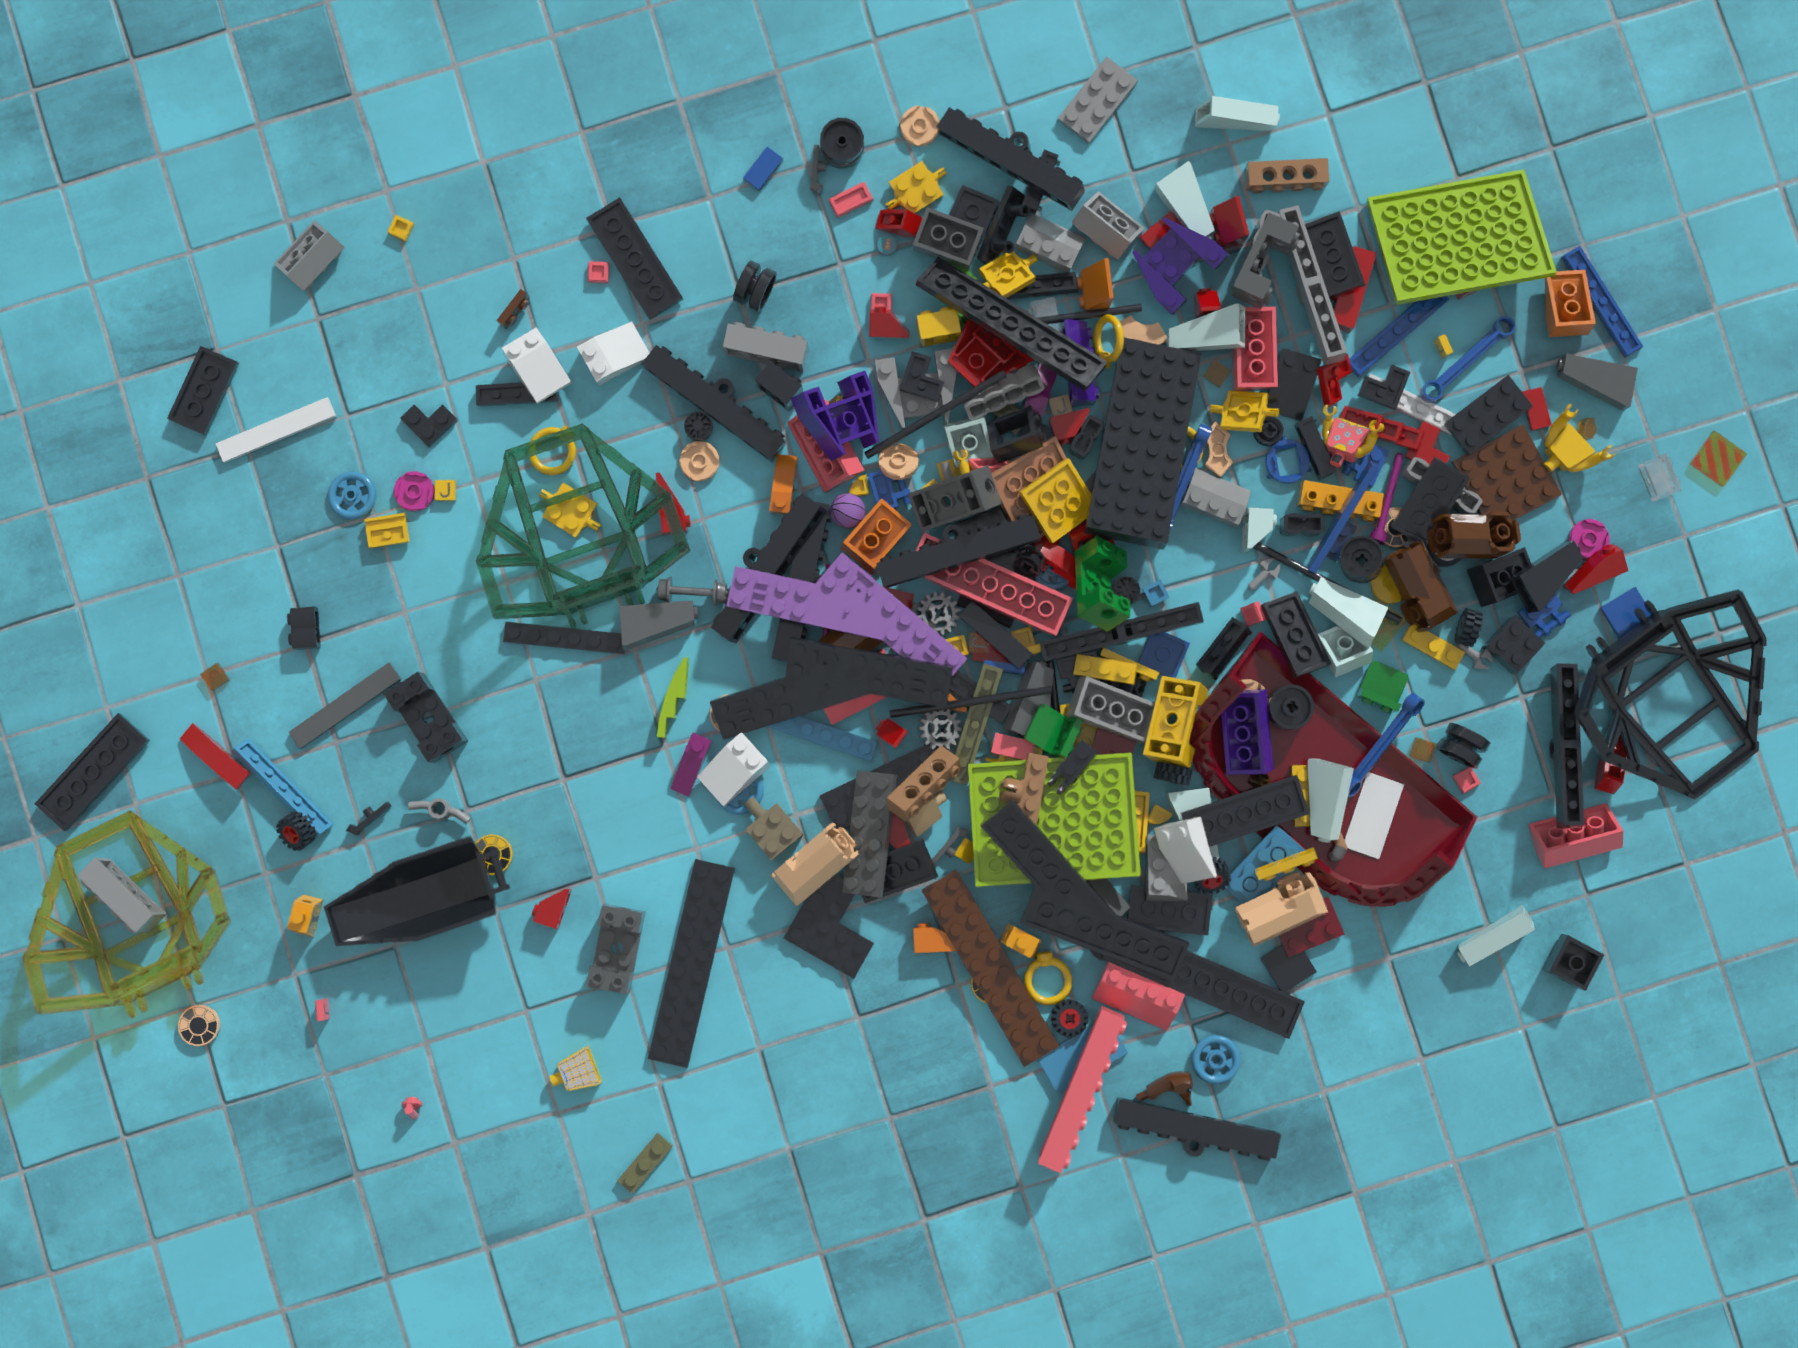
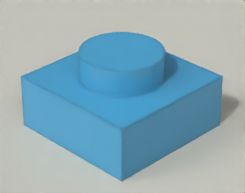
(1155, 593)

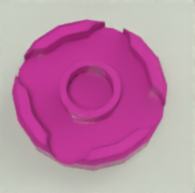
(414, 491)
(1589, 536)

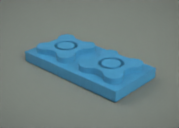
(1271, 848)

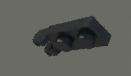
(1073, 765)

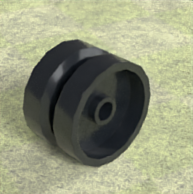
(852, 146)
(754, 286)
(1301, 704)
(1463, 745)

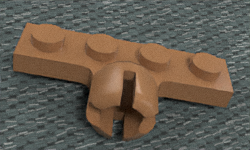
(1029, 790)

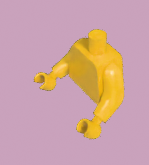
(1569, 449)

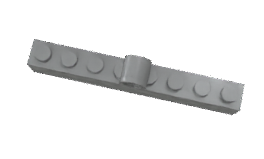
(1313, 293)

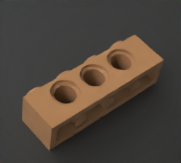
(1317, 168)
(899, 800)

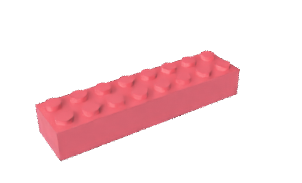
(1004, 592)
(1081, 1088)

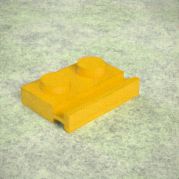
(387, 530)

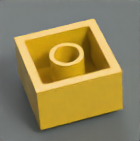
(938, 327)

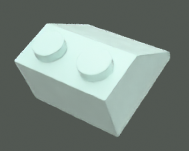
(968, 435)
(1256, 525)
(1344, 651)

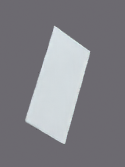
(1373, 815)

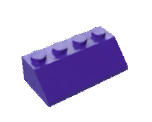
(1080, 334)
(1247, 734)

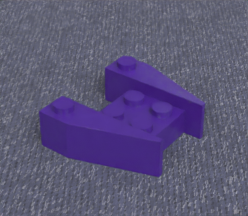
(1173, 258)
(842, 420)

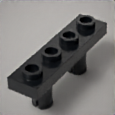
(996, 237)

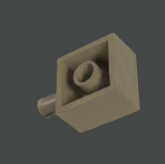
(772, 828)

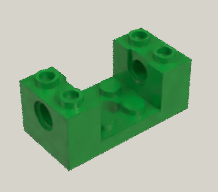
(1095, 567)

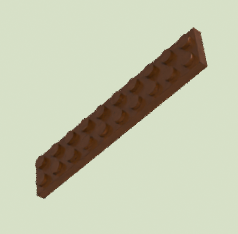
(990, 968)

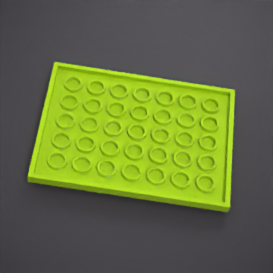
(1460, 237)
(1088, 822)

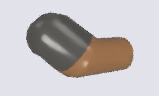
(1339, 850)

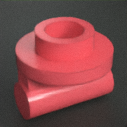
(411, 1105)

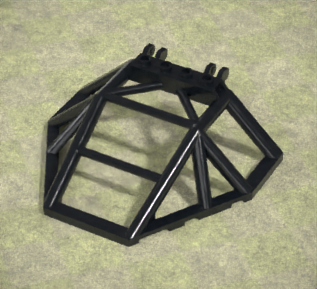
(1644, 638)

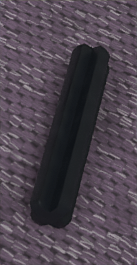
(998, 617)

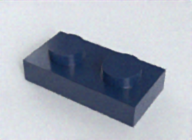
(1343, 537)

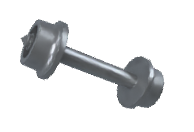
(666, 590)

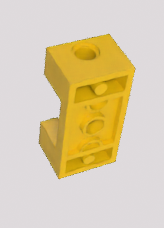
(1168, 741)

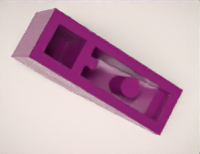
(1040, 400)
(691, 764)

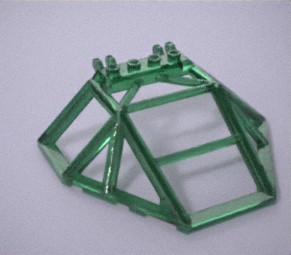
(586, 592)

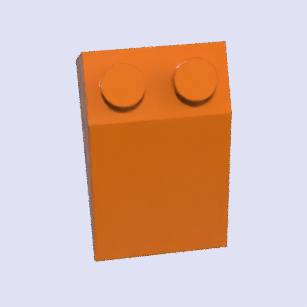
(1095, 286)
(1568, 304)
(875, 535)

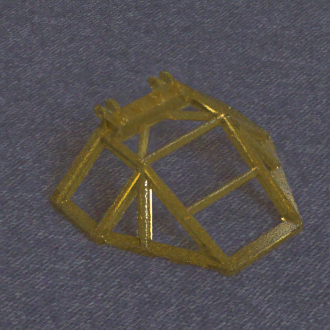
(144, 979)

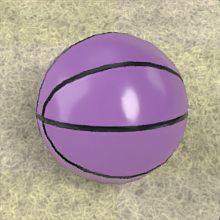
(847, 510)

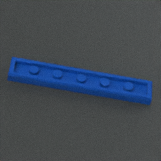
(1604, 304)
(1394, 334)
(1342, 516)

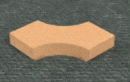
(1142, 332)
(1218, 458)

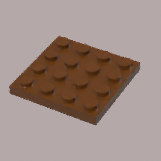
(1508, 475)

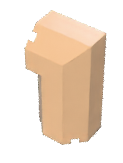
(815, 863)
(1281, 909)

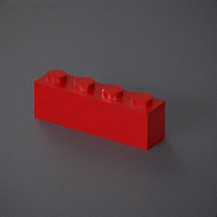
(1347, 305)

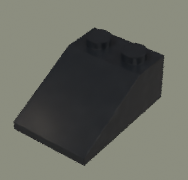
(1295, 383)
(1492, 577)

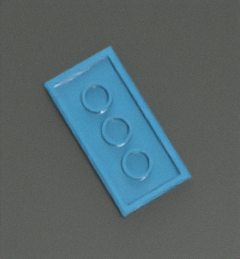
(1061, 1061)

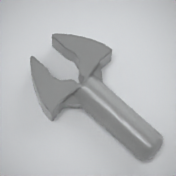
(1264, 574)
(1476, 656)

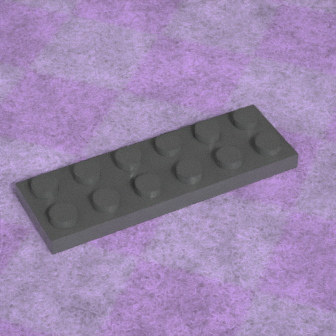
(871, 833)

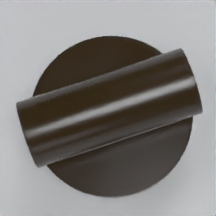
(1259, 780)

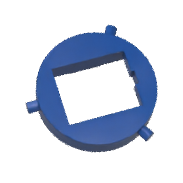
(1302, 457)

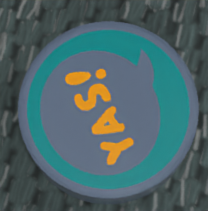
(886, 245)

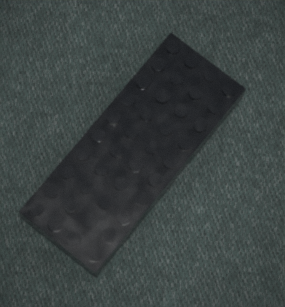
(1143, 444)

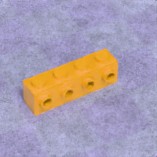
(1331, 498)

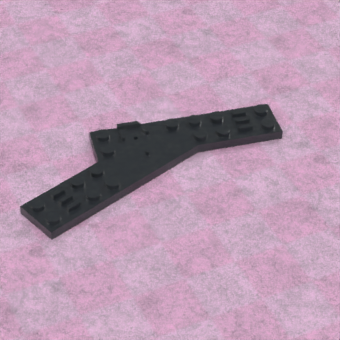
(826, 676)
(1069, 906)

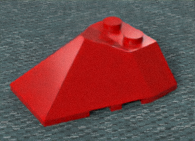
(984, 354)

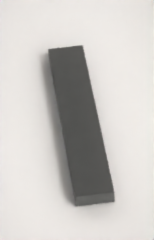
(345, 705)

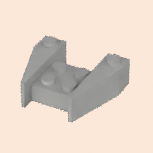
(908, 406)

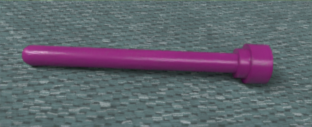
(1378, 533)

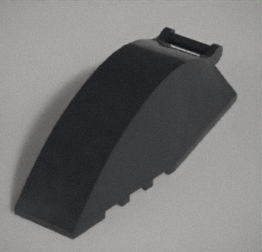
(419, 896)

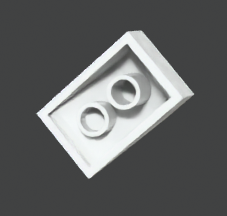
(613, 352)
(536, 365)
(733, 769)
(1186, 849)

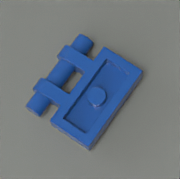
(1377, 456)
(883, 488)
(1536, 618)

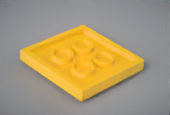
(1058, 500)

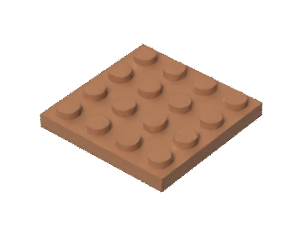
(1023, 471)

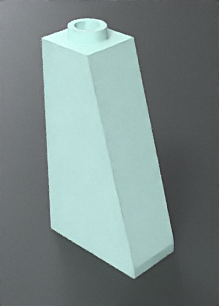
(1236, 114)
(1184, 200)
(1212, 331)
(1348, 610)
(1327, 797)
(1188, 800)
(1496, 936)

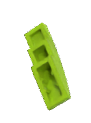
(676, 690)

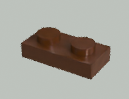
(517, 304)

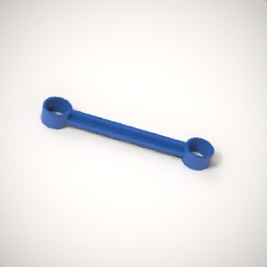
(1467, 359)
(1190, 464)
(1411, 707)

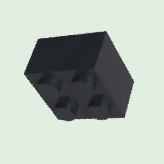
(778, 384)
(1513, 645)
(1573, 962)

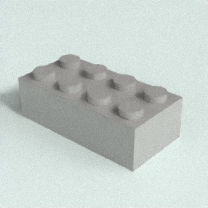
(765, 346)
(1111, 709)
(121, 895)

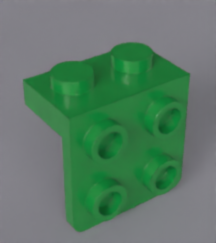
(1382, 687)
(1053, 731)

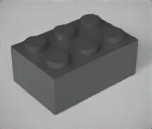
(948, 238)

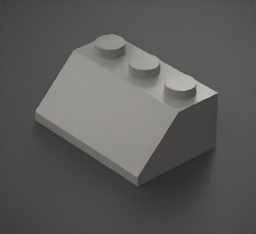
(1107, 225)
(1050, 243)
(309, 255)
(1216, 498)
(1160, 878)

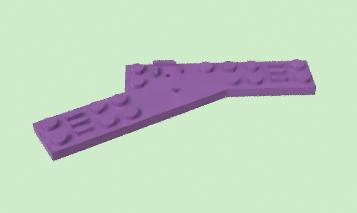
(845, 602)

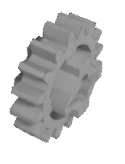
(944, 617)
(933, 728)

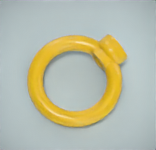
(1119, 339)
(553, 470)
(1046, 959)

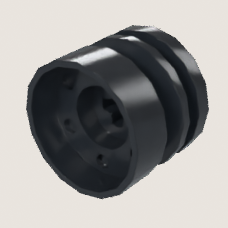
(1358, 548)

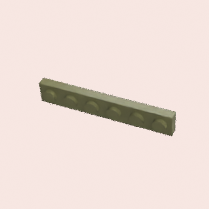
(976, 721)

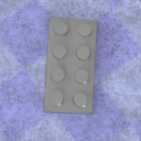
(1097, 100)

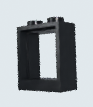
(1019, 445)

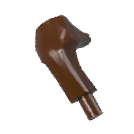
(1177, 1081)

